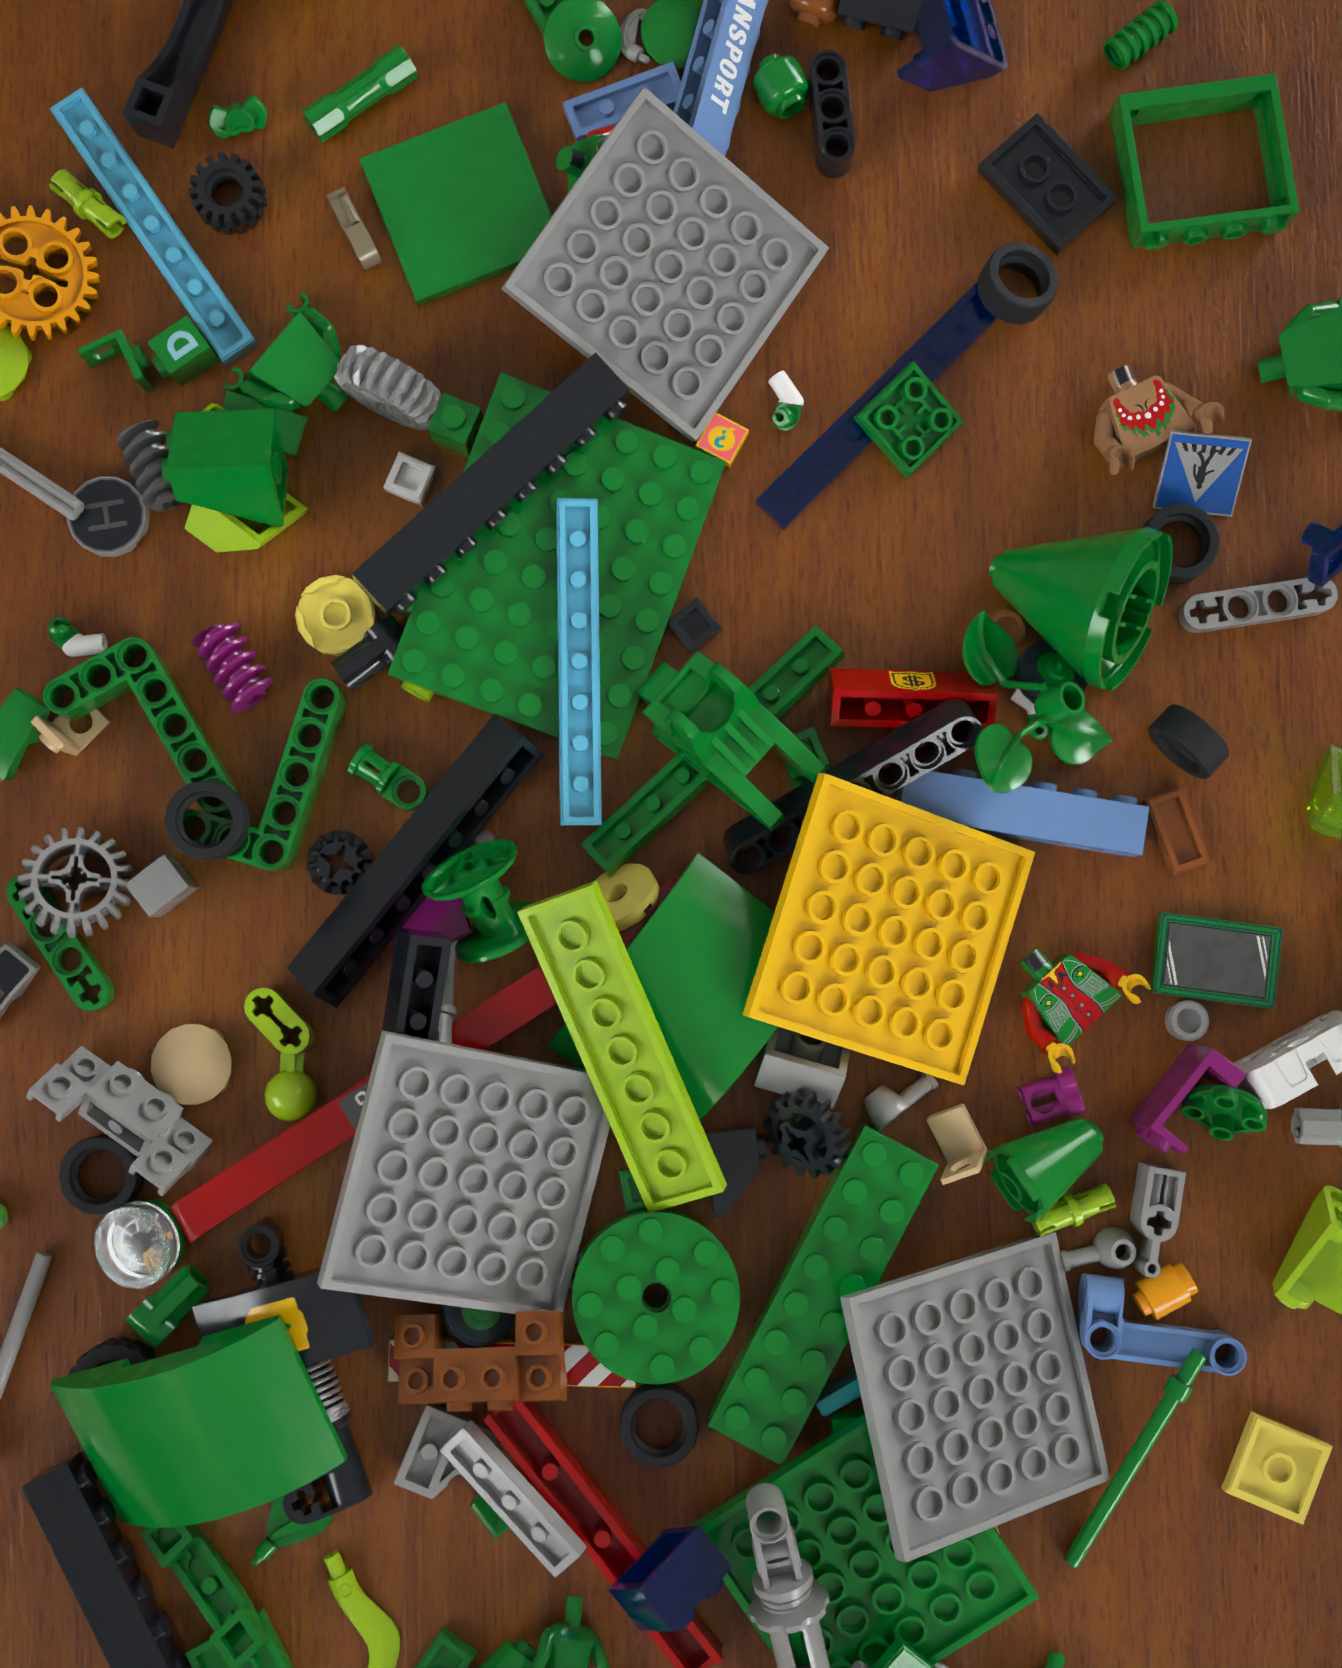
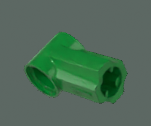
(162, 1312)

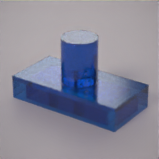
(1325, 552)

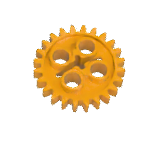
(43, 241)

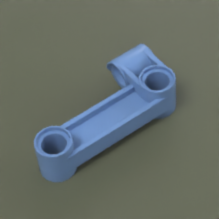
(1146, 1342)

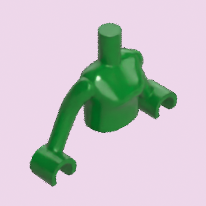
(570, 1642)

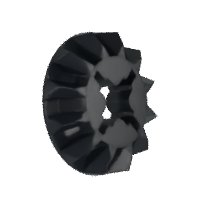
(356, 854)

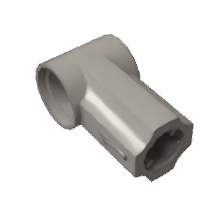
(1317, 1126)

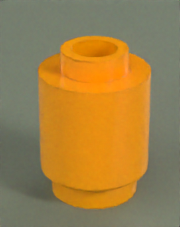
(1166, 1292)

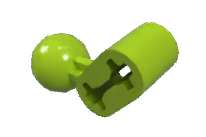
(290, 1092)

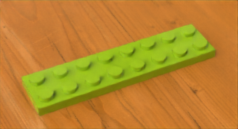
(622, 1047)

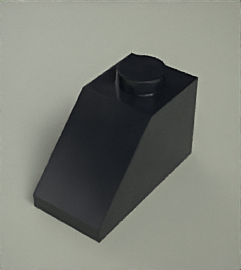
(738, 1157)

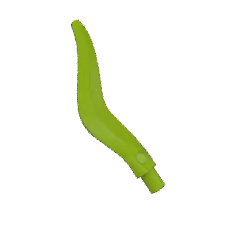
(368, 1618)

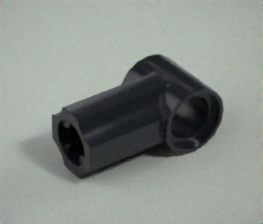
(370, 654)

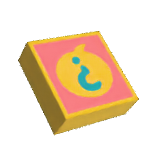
(722, 439)

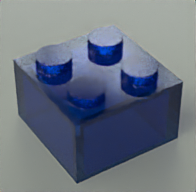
(671, 1579)

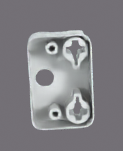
(1283, 1066)

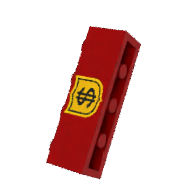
(899, 696)

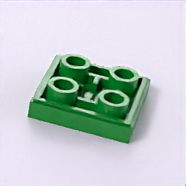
(908, 419)

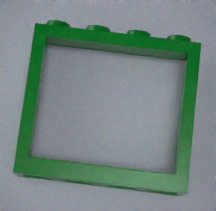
(1202, 100)

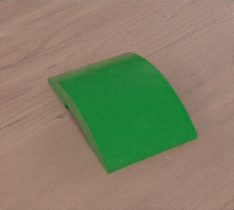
(697, 972)
(203, 1427)

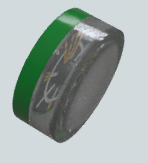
(139, 1243)

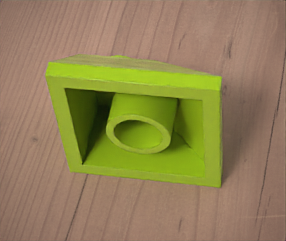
(232, 533)

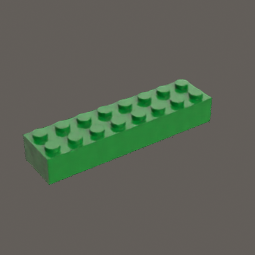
(803, 1318)

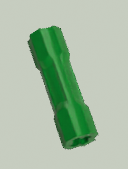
(384, 77)

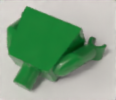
(1310, 356)
(296, 365)

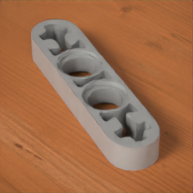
(1257, 602)

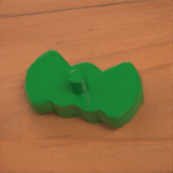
(237, 118)

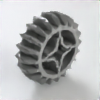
(387, 387)
(56, 879)

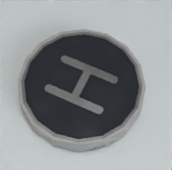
(111, 518)

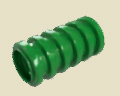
(1140, 35)

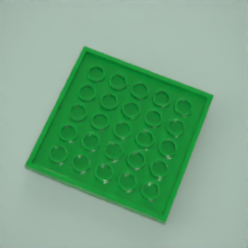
(846, 1538)

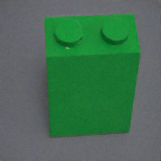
(229, 463)

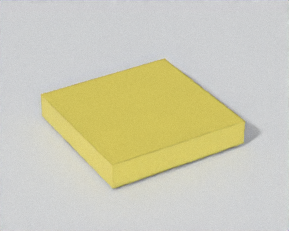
(1276, 1467)

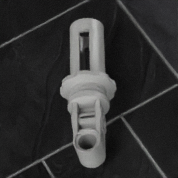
(784, 1585)

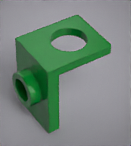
(119, 345)

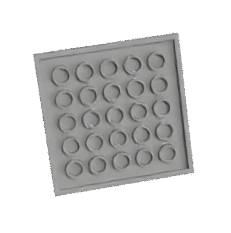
(666, 265)
(466, 1179)
(974, 1393)

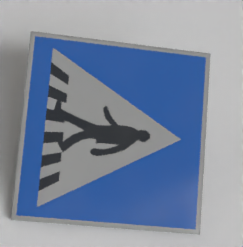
(1202, 471)

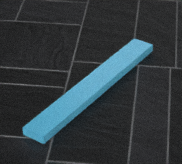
(154, 226)
(578, 661)

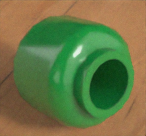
(781, 85)

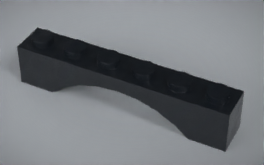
(172, 80)

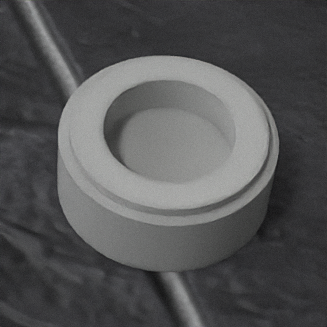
(1186, 1020)

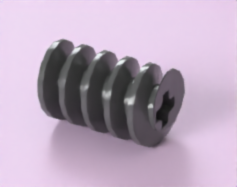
(144, 454)

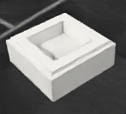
(410, 478)

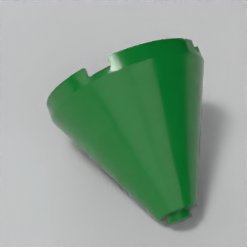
(1090, 596)

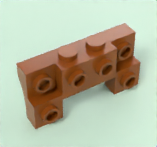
(487, 1375)

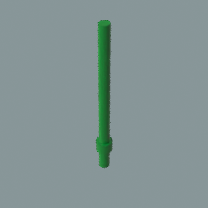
(1177, 1390)

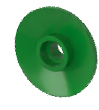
(563, 45)

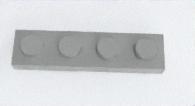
(513, 1498)

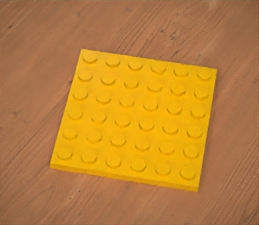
(889, 930)

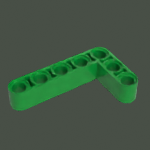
(161, 713)
(283, 790)

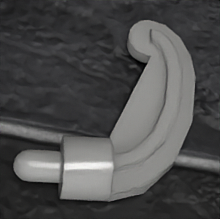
(628, 35)

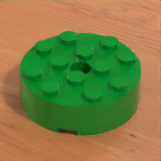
(646, 1338)

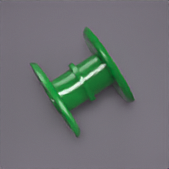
(474, 879)

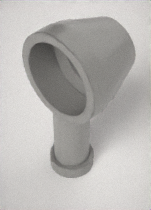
(886, 1105)
(1103, 1250)

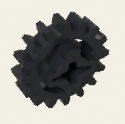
(806, 1133)

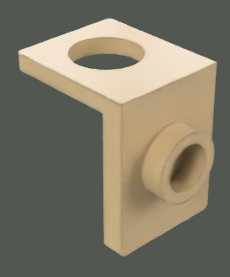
(61, 737)
(958, 1142)

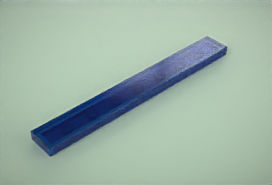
(845, 438)

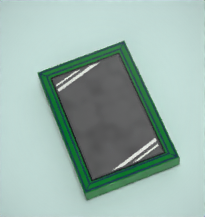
(1216, 960)

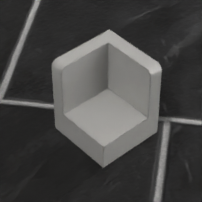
(161, 886)

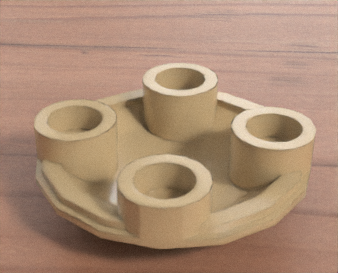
(191, 1064)

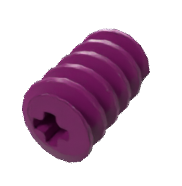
(232, 665)

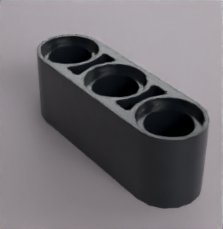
(835, 97)

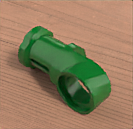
(389, 779)

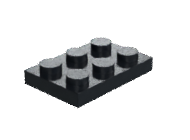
(1047, 184)

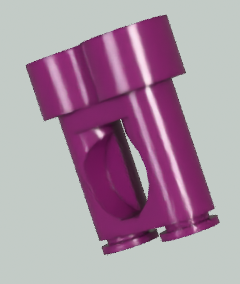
(1066, 1092)

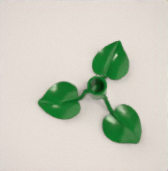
(999, 755)

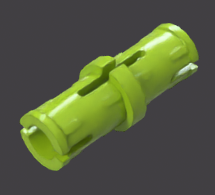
(87, 203)
(1075, 1209)

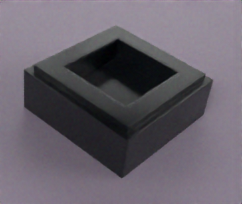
(694, 625)

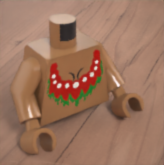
(1141, 416)

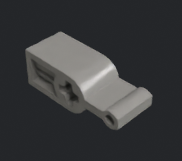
(1158, 1192)

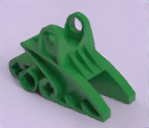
(722, 730)

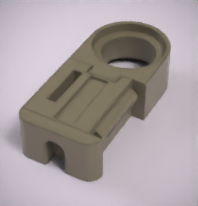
(354, 228)

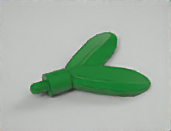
(284, 1532)

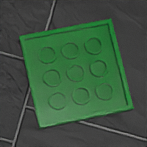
(458, 202)

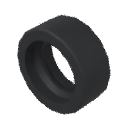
(1031, 263)
(1202, 526)
(1188, 741)
(175, 816)
(71, 1182)
(659, 1456)

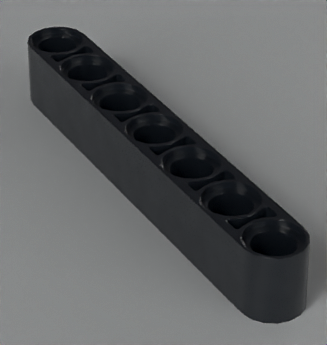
(865, 771)

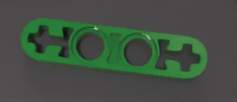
(55, 946)

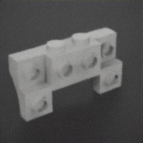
(128, 1112)

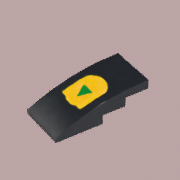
(317, 1319)

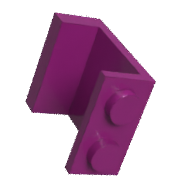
(1172, 1089)

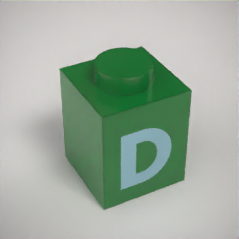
(182, 352)
(455, 424)

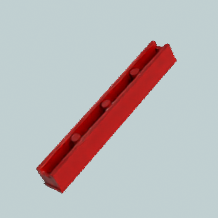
(592, 1516)

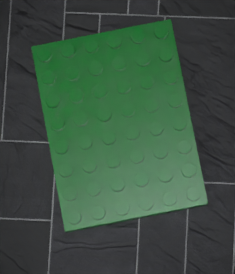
(492, 618)

